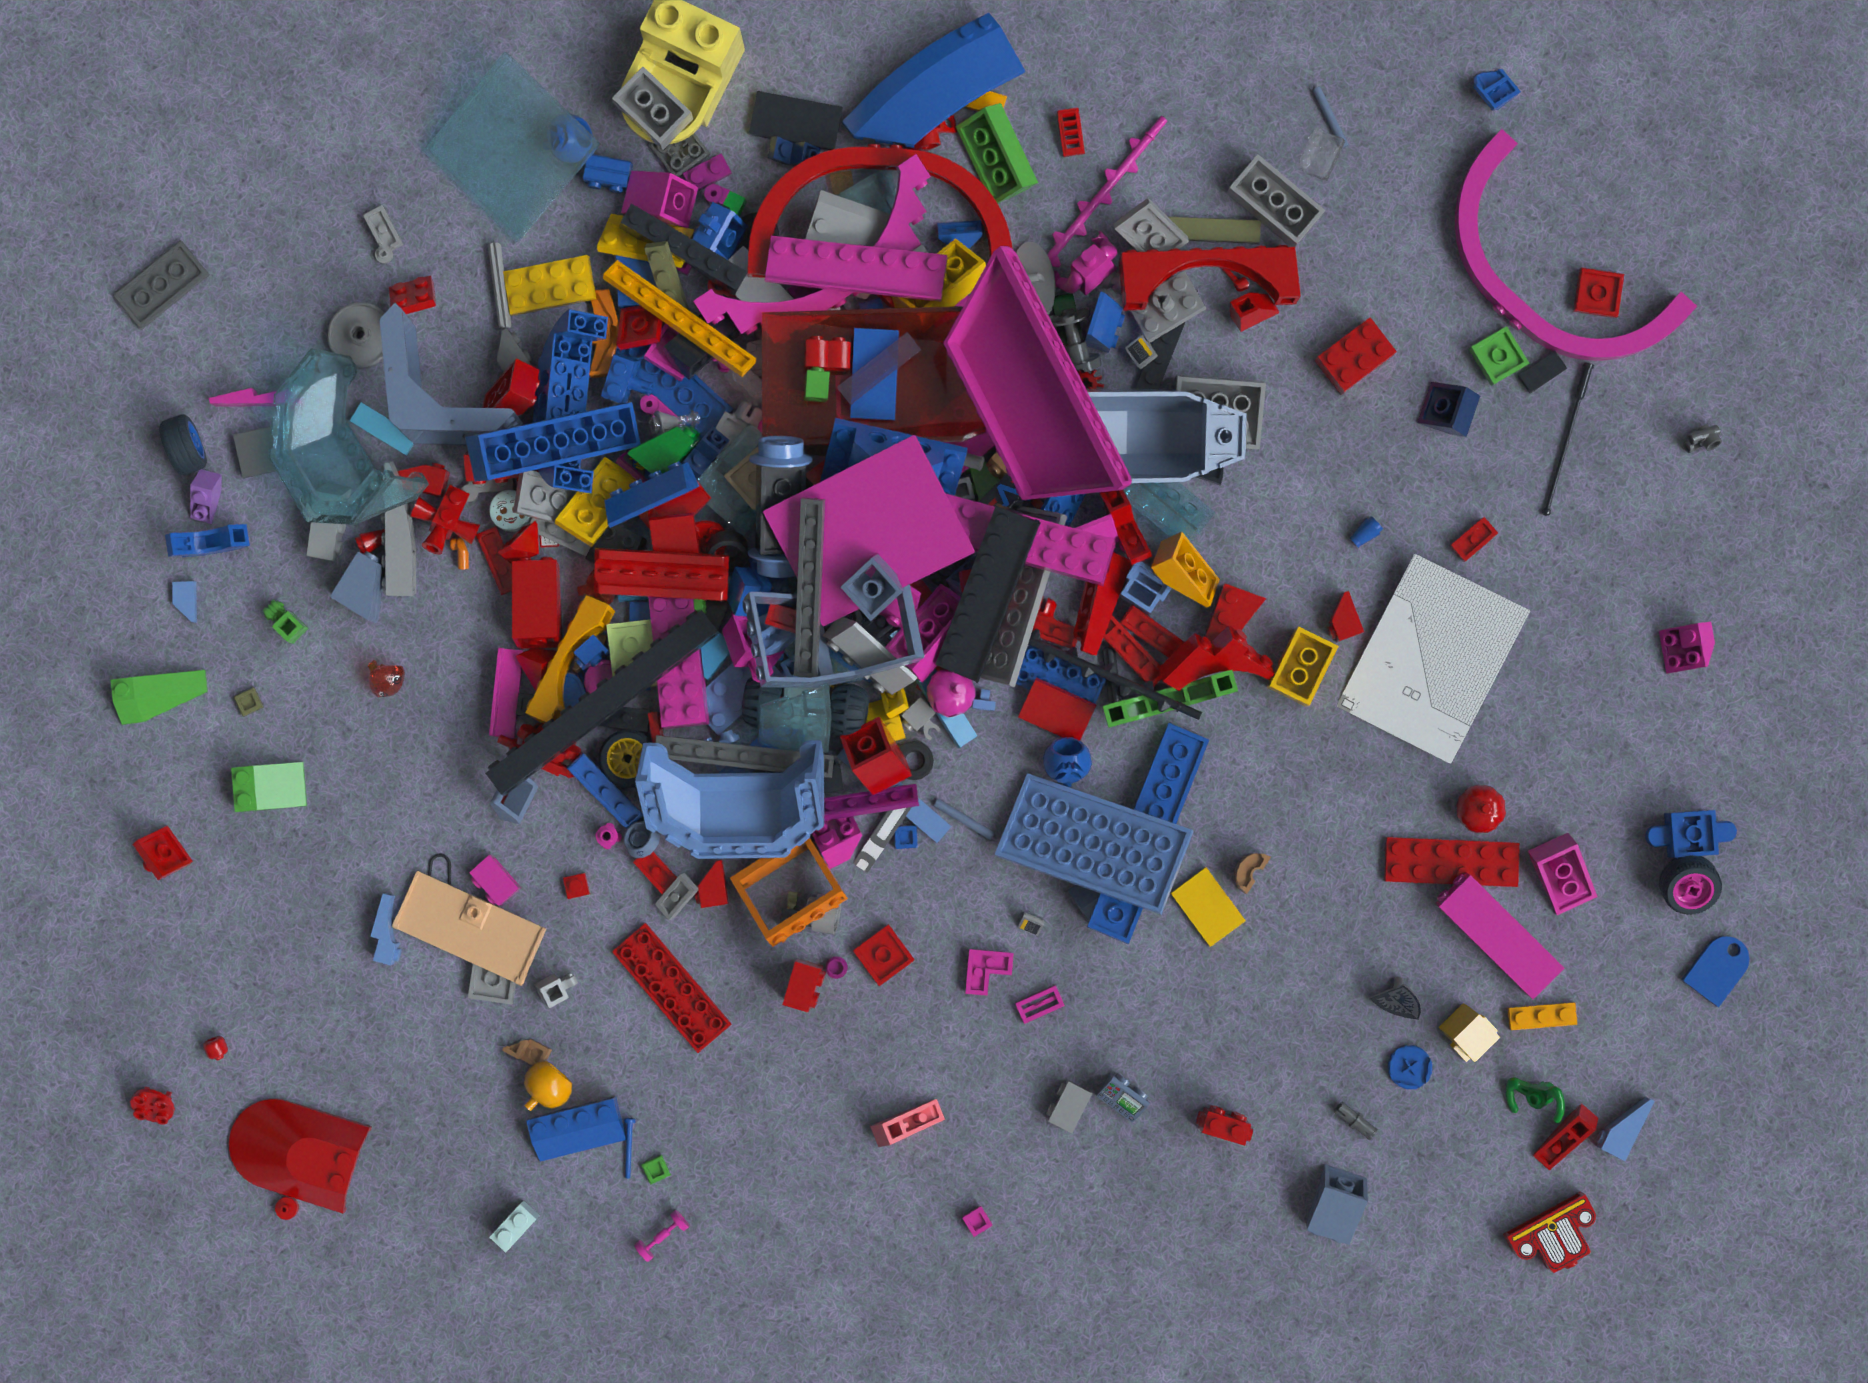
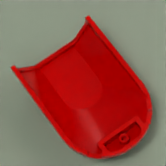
(297, 1151)

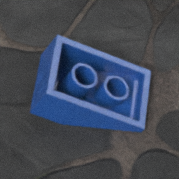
(1104, 323)

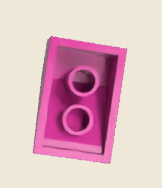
(1563, 873)

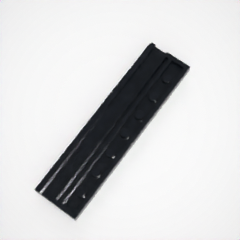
(988, 592)

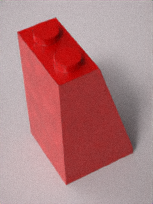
(536, 603)

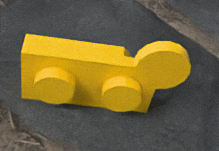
(894, 703)

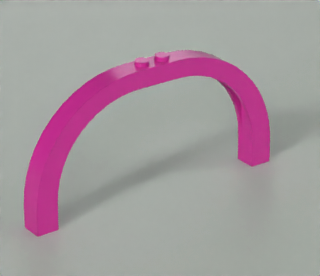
(1514, 308)

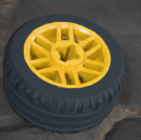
(613, 756)

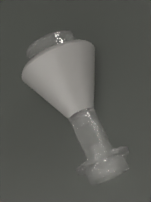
(663, 422)

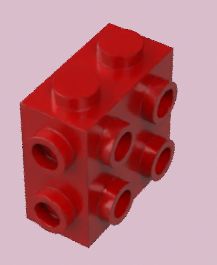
(1229, 1127)

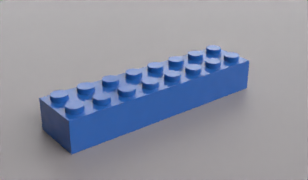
(552, 441)

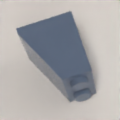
(362, 586)
(1337, 1205)

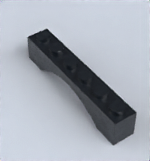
(710, 264)

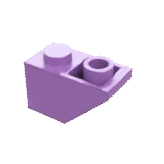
(204, 495)

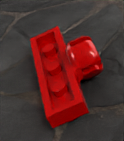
(1053, 629)

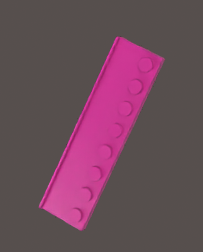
(856, 268)

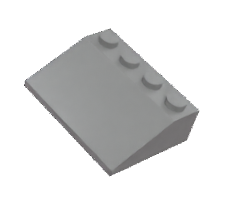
(1234, 393)

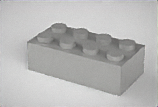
(1275, 201)

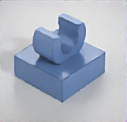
(984, 703)

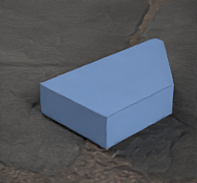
(185, 599)

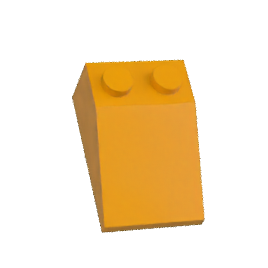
(1185, 570)

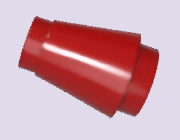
(369, 541)

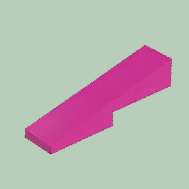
(243, 398)

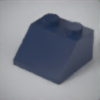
(1449, 408)

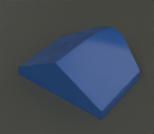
(1495, 88)

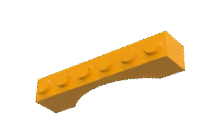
(549, 697)

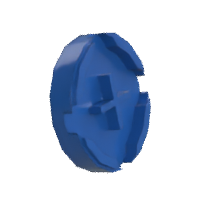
(1409, 1067)

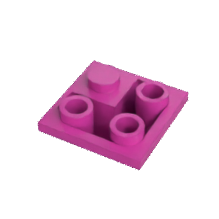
(1687, 646)
(838, 840)

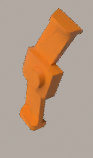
(604, 348)

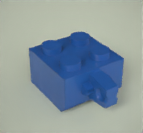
(720, 230)

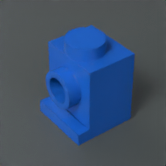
(590, 653)

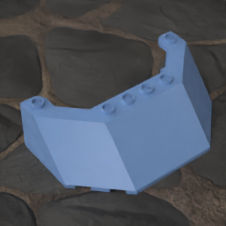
(732, 811)

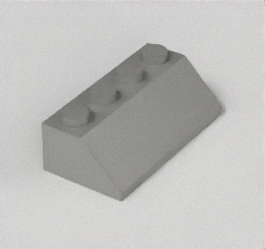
(865, 651)

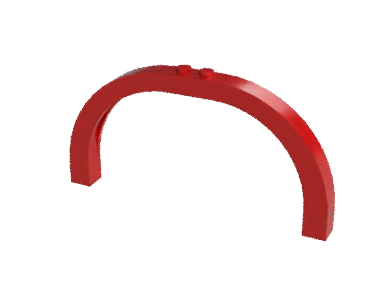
(872, 158)

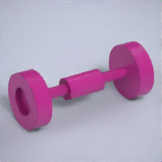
(644, 1250)

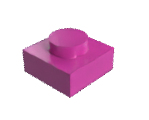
(977, 1221)

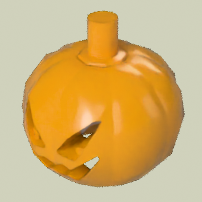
(546, 1086)

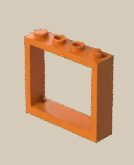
(798, 921)

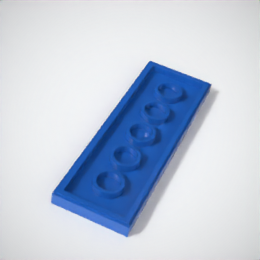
(681, 395)

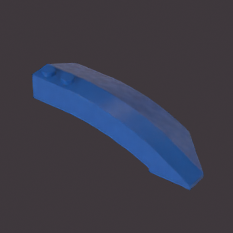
(936, 84)

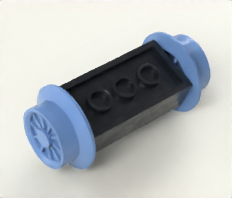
(778, 477)

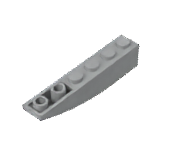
(399, 548)

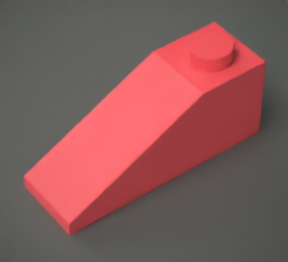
(907, 1123)

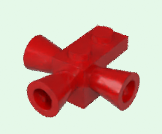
(445, 520)

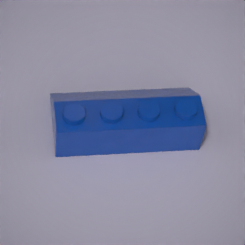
(649, 494)
(576, 1129)

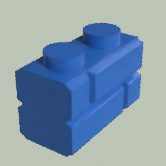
(607, 173)

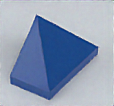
(966, 232)

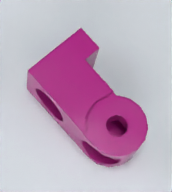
(650, 404)

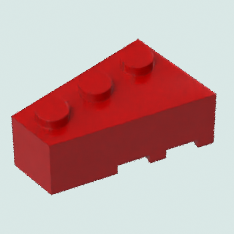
(1232, 608)

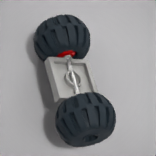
(847, 703)

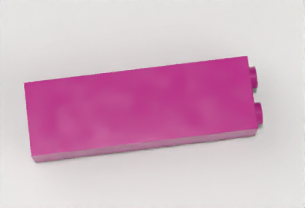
(1499, 935)

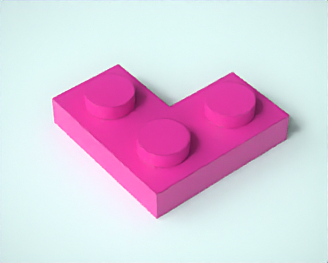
(983, 963)

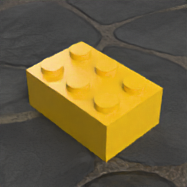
(1302, 666)

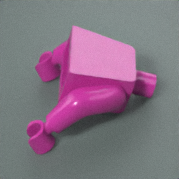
(1090, 267)

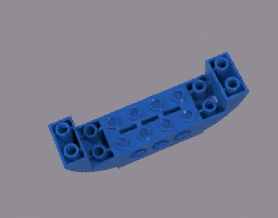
(564, 385)

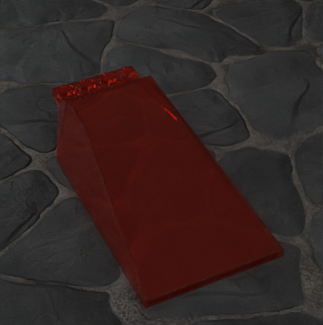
(928, 390)

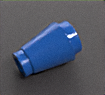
(1366, 531)

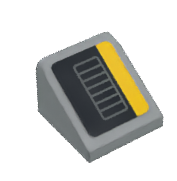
(1141, 351)
(1031, 924)

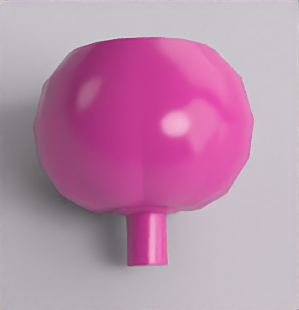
(950, 693)

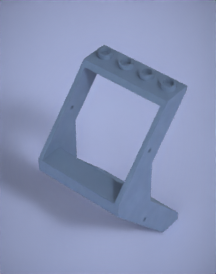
(411, 407)
(825, 671)

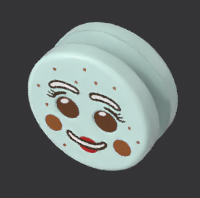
(502, 512)

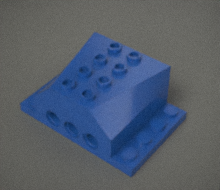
(856, 442)

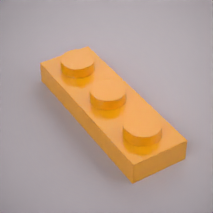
(1542, 1016)

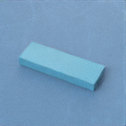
(381, 428)

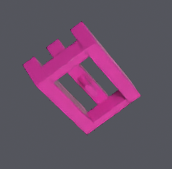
(1022, 1011)

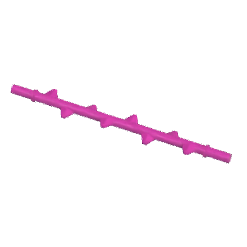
(1103, 195)

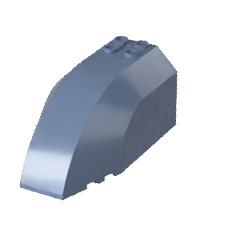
(1170, 432)

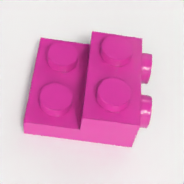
(657, 356)

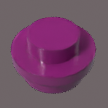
(836, 967)

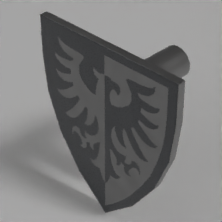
(1399, 1000)

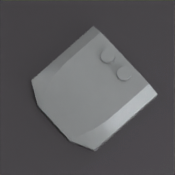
(845, 222)

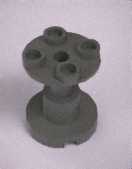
(1076, 347)

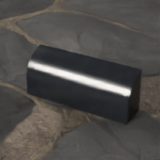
(690, 358)

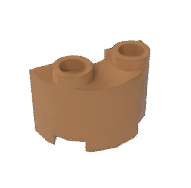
(1245, 867)

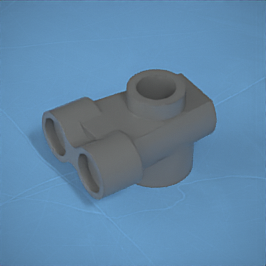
(1704, 436)

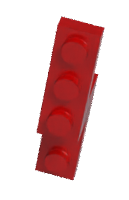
(1128, 532)

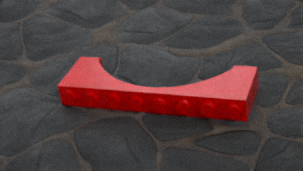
(1270, 268)

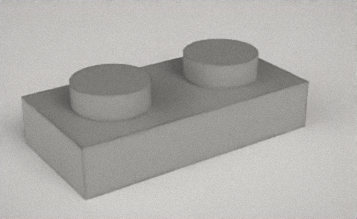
(676, 896)

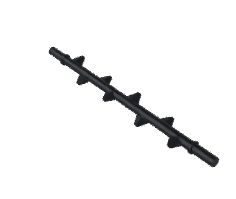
(1110, 674)

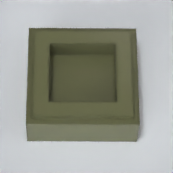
(248, 702)

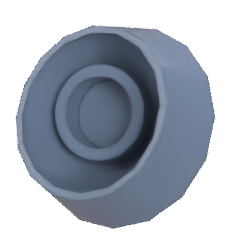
(640, 841)

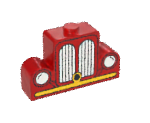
(1555, 1234)

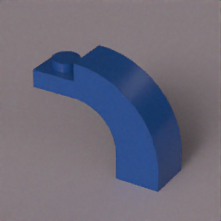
(207, 542)

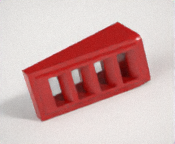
(1073, 112)

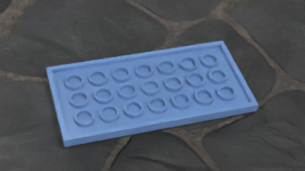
(1094, 843)

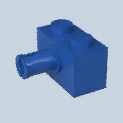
(623, 379)

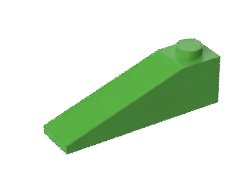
(147, 696)

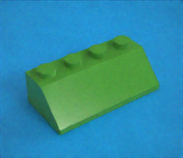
(996, 153)

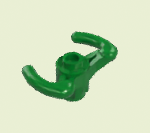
(1537, 1096)

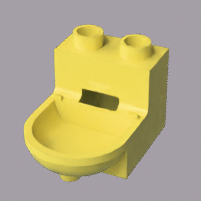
(695, 38)

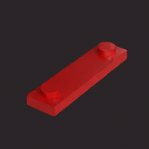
(1132, 652)

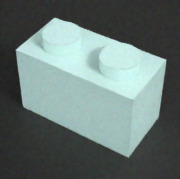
(514, 1226)

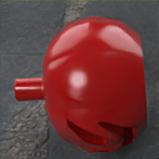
(1481, 808)

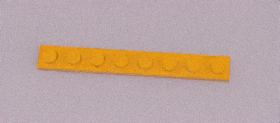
(679, 318)

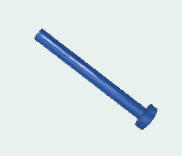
(629, 1121)

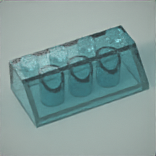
(1170, 507)

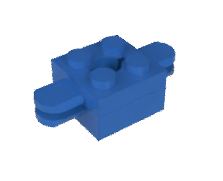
(1691, 833)

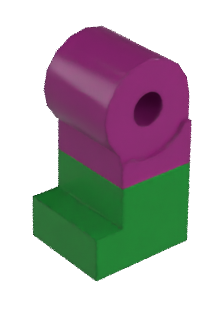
(725, 198)

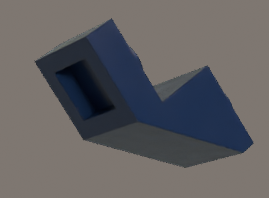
(790, 153)
(706, 451)

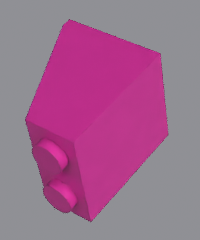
(661, 196)

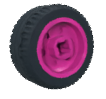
(1690, 884)

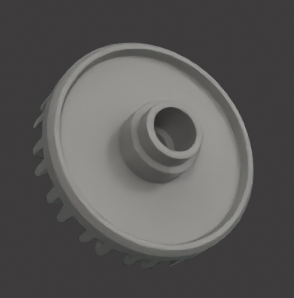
(344, 333)

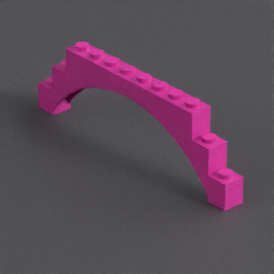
(895, 235)

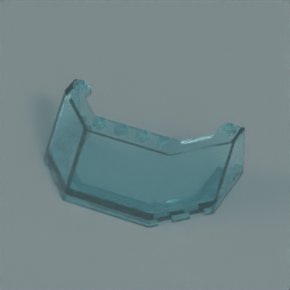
(321, 454)

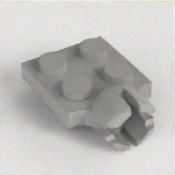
(733, 424)

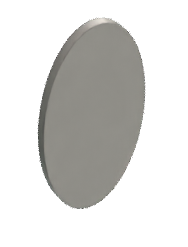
(1039, 272)

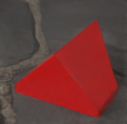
(522, 544)
(535, 663)

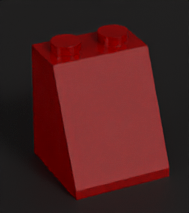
(875, 756)

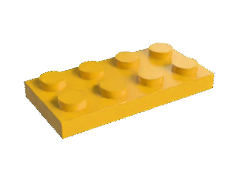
(620, 243)
(549, 285)
(586, 512)

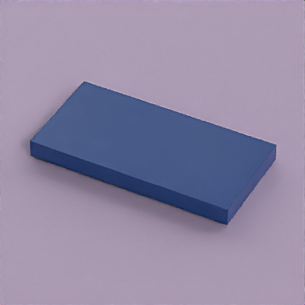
(881, 400)

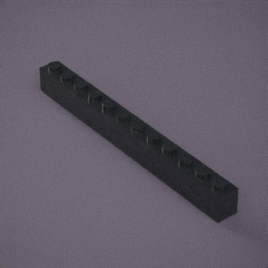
(602, 703)

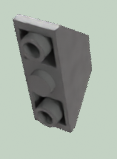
(510, 350)

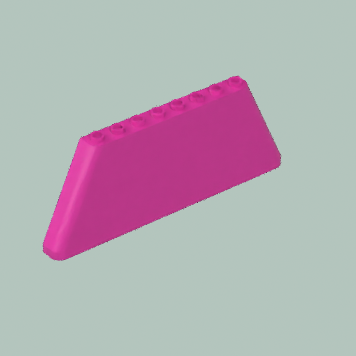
(1030, 389)

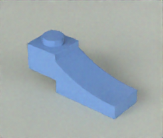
(387, 948)

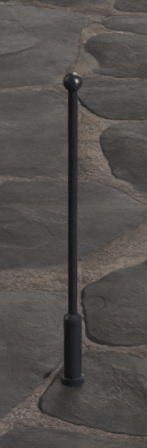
(1581, 390)

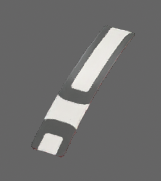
(880, 838)

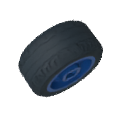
(182, 444)

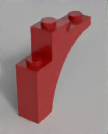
(1201, 657)

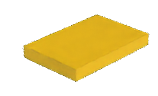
(1207, 907)

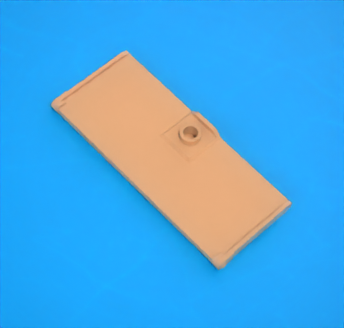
(469, 927)

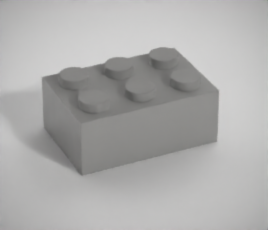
(652, 108)

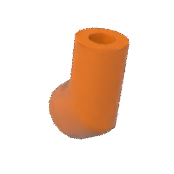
(462, 552)

